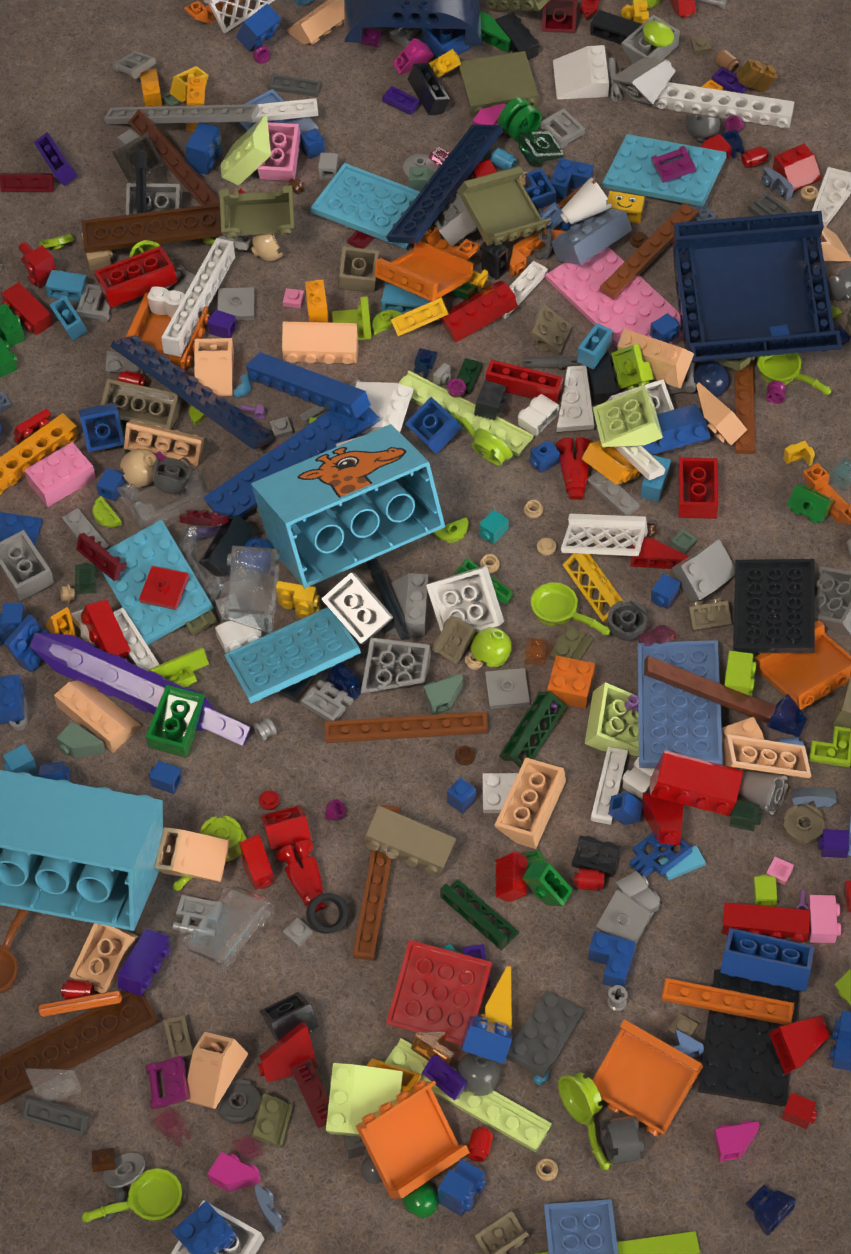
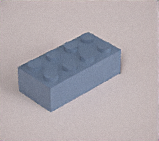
(591, 236)

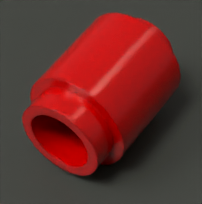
(754, 157)
(132, 378)
(589, 879)
(77, 988)
(480, 1144)

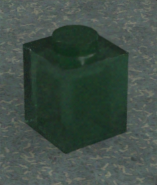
(85, 578)
(745, 815)

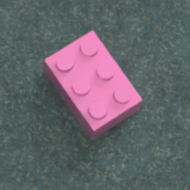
(284, 149)
(60, 474)

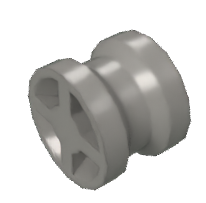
(264, 729)

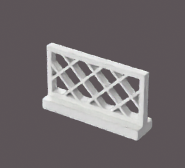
(220, 19)
(602, 527)

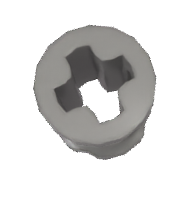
(619, 991)

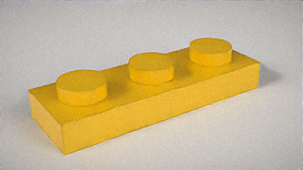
(419, 316)

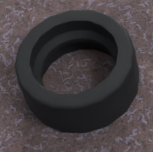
(343, 913)

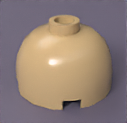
(266, 247)
(138, 467)

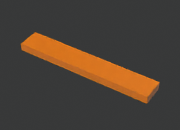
(727, 1001)

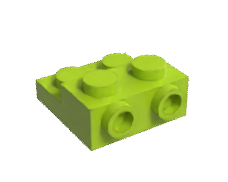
(630, 367)

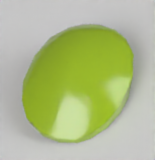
(658, 34)

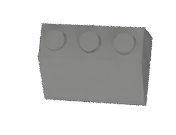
(637, 47)
(158, 197)
(412, 600)

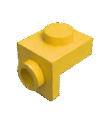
(480, 280)
(798, 451)

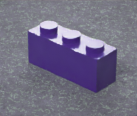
(55, 158)
(144, 962)

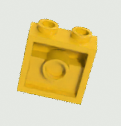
(295, 596)

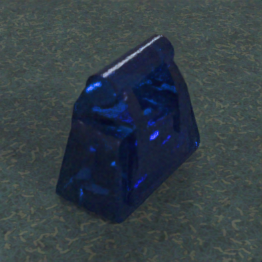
(345, 680)
(787, 717)
(773, 1210)

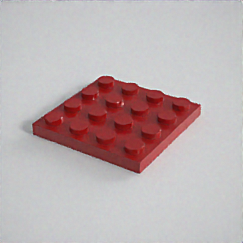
(438, 991)

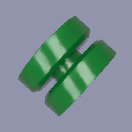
(519, 117)

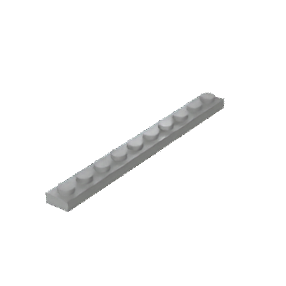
(186, 114)

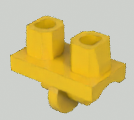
(634, 11)
(445, 63)

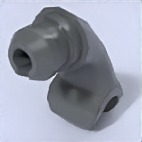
(546, 250)
(120, 1196)

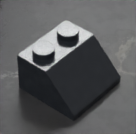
(287, 1014)

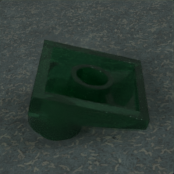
(539, 147)

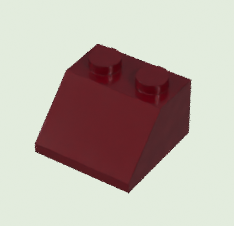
(559, 16)

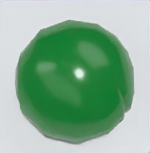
(421, 1201)

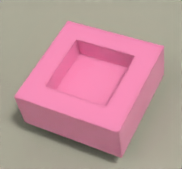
(293, 298)
(781, 870)

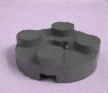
(246, 1111)

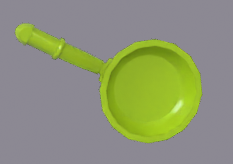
(785, 369)
(488, 444)
(557, 604)
(223, 828)
(581, 1101)
(151, 1196)

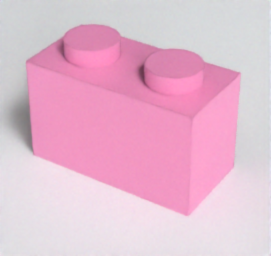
(823, 919)

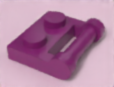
(675, 168)
(174, 1082)

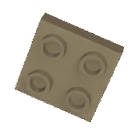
(549, 331)

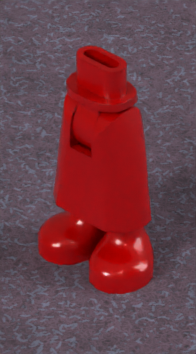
(574, 470)
(304, 877)

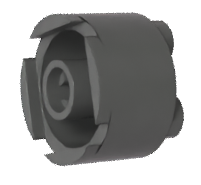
(622, 1140)

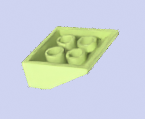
(247, 153)
(628, 420)
(611, 722)
(357, 1092)

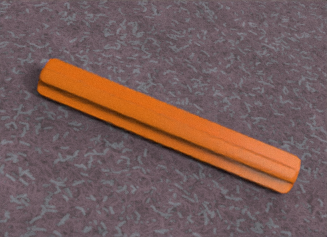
(80, 1003)

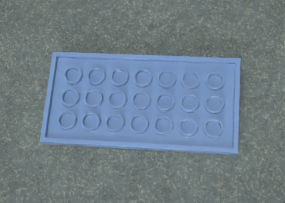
(675, 718)

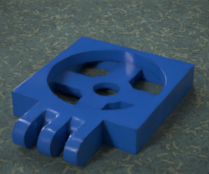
(646, 863)

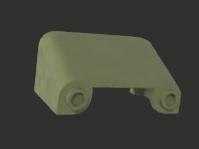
(257, 213)

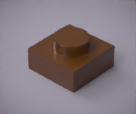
(103, 1160)

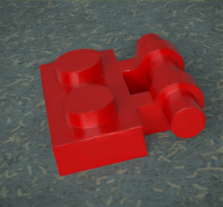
(31, 425)

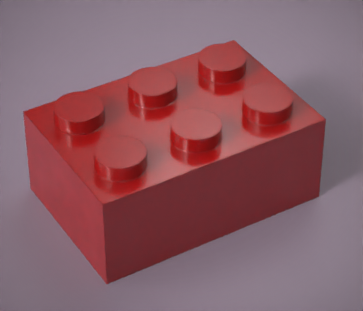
(698, 488)

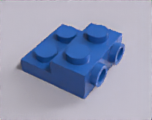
(19, 644)
(204, 1231)

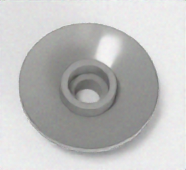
(419, 160)
(127, 1169)

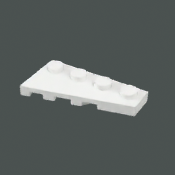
(832, 193)
(576, 402)

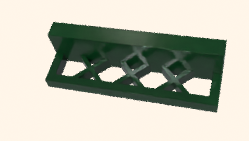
(530, 723)
(476, 917)

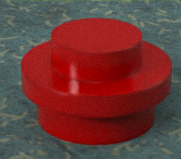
(269, 800)

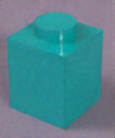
(493, 527)

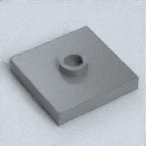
(237, 302)
(507, 688)
(624, 917)

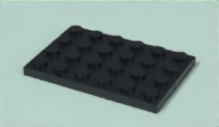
(774, 606)
(739, 1051)

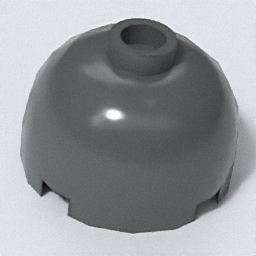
(702, 126)
(840, 285)
(170, 475)
(627, 620)
(480, 1073)

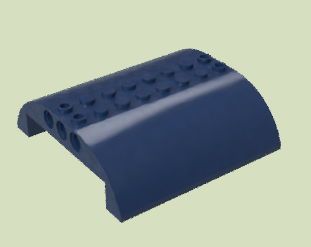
(413, 14)
(753, 276)

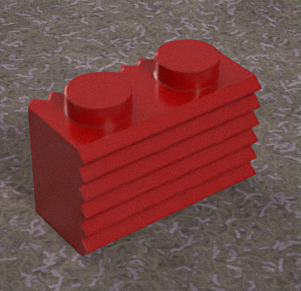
(509, 877)

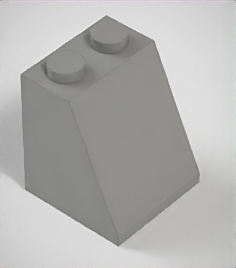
(645, 79)

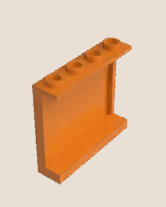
(425, 271)
(152, 326)
(807, 675)
(645, 1078)
(410, 1140)

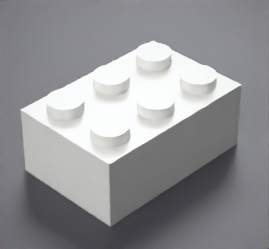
(357, 608)

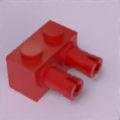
(37, 263)

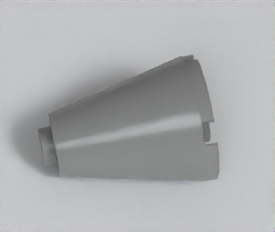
(764, 789)

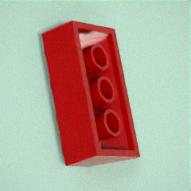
(135, 276)
(479, 310)
(695, 783)

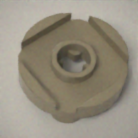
(801, 814)

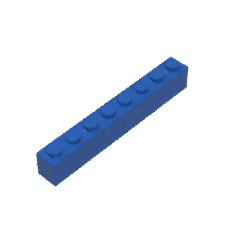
(308, 385)

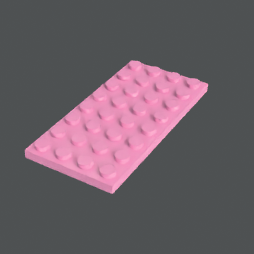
(631, 310)

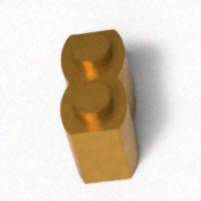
(757, 75)

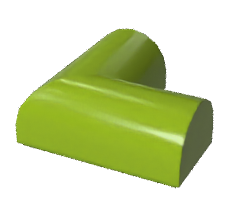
(835, 753)

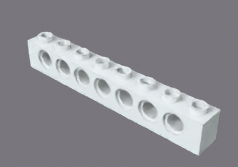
(725, 103)
(197, 297)

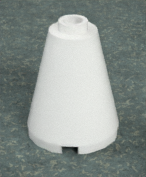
(585, 203)

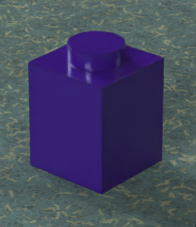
(222, 324)
(834, 843)

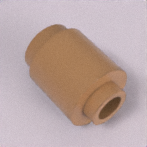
(728, 61)

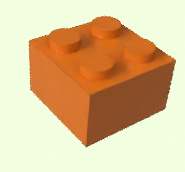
(572, 681)

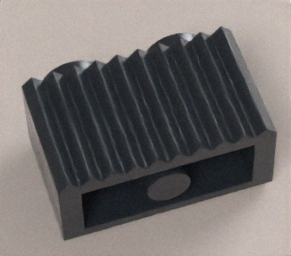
(494, 259)
(490, 400)

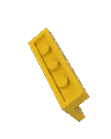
(596, 576)

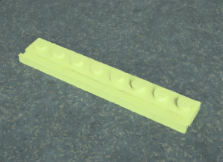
(511, 435)
(490, 1109)

